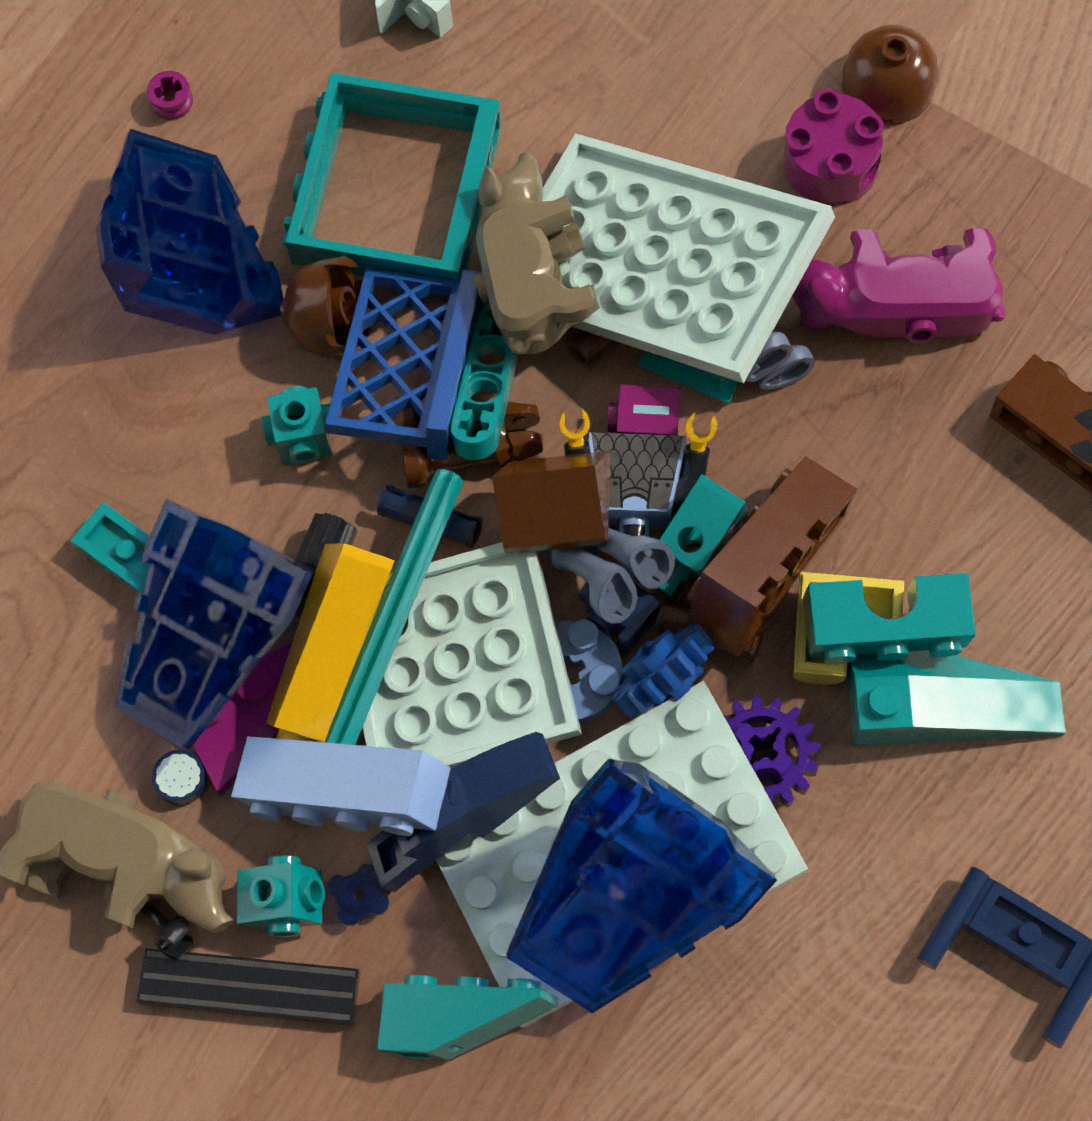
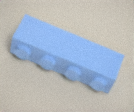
(341, 784)

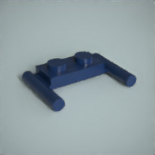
(1024, 935)

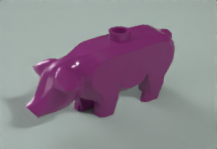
(905, 294)

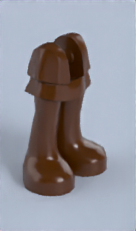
(511, 447)

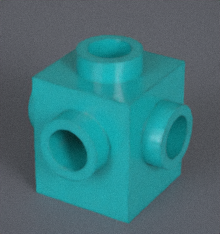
(297, 425)
(280, 896)

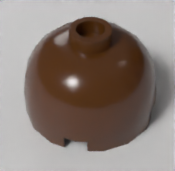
(892, 72)
(322, 305)

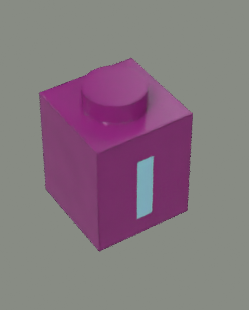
(645, 411)

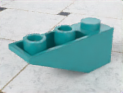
(449, 1020)

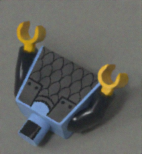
(646, 472)

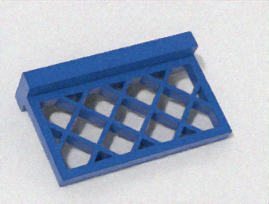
(444, 374)

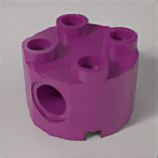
(833, 148)

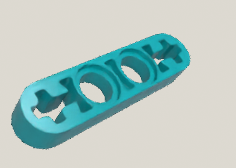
(482, 377)

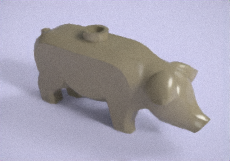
(520, 258)
(115, 846)

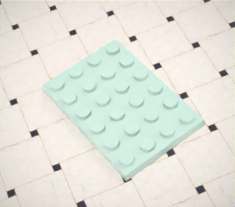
(683, 253)
(680, 743)

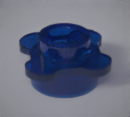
(354, 910)

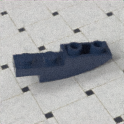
(475, 802)

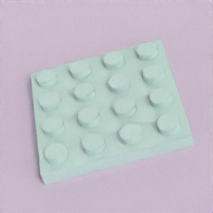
(475, 662)

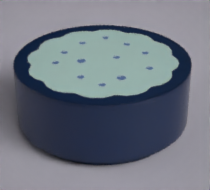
(179, 777)

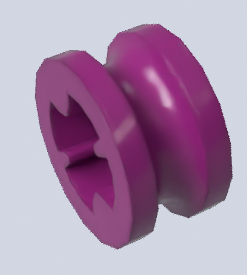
(183, 96)

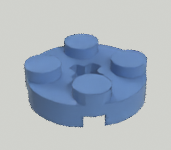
(586, 643)

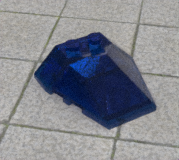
(179, 242)
(204, 620)
(631, 886)

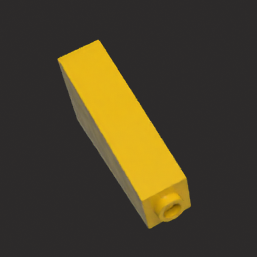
(328, 640)

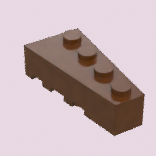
(768, 554)

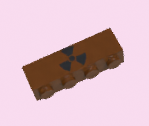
(1049, 417)

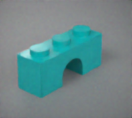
(844, 626)

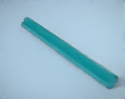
(395, 607)

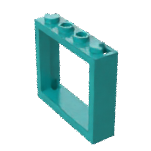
(402, 103)

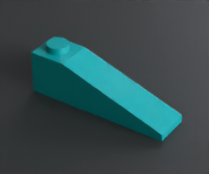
(948, 701)

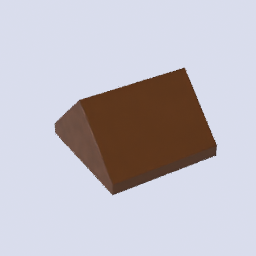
(553, 502)

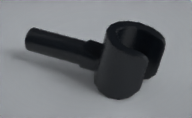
(173, 936)

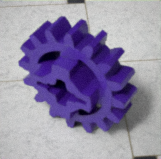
(779, 767)

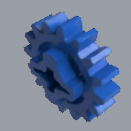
(662, 670)

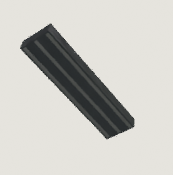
(250, 987)

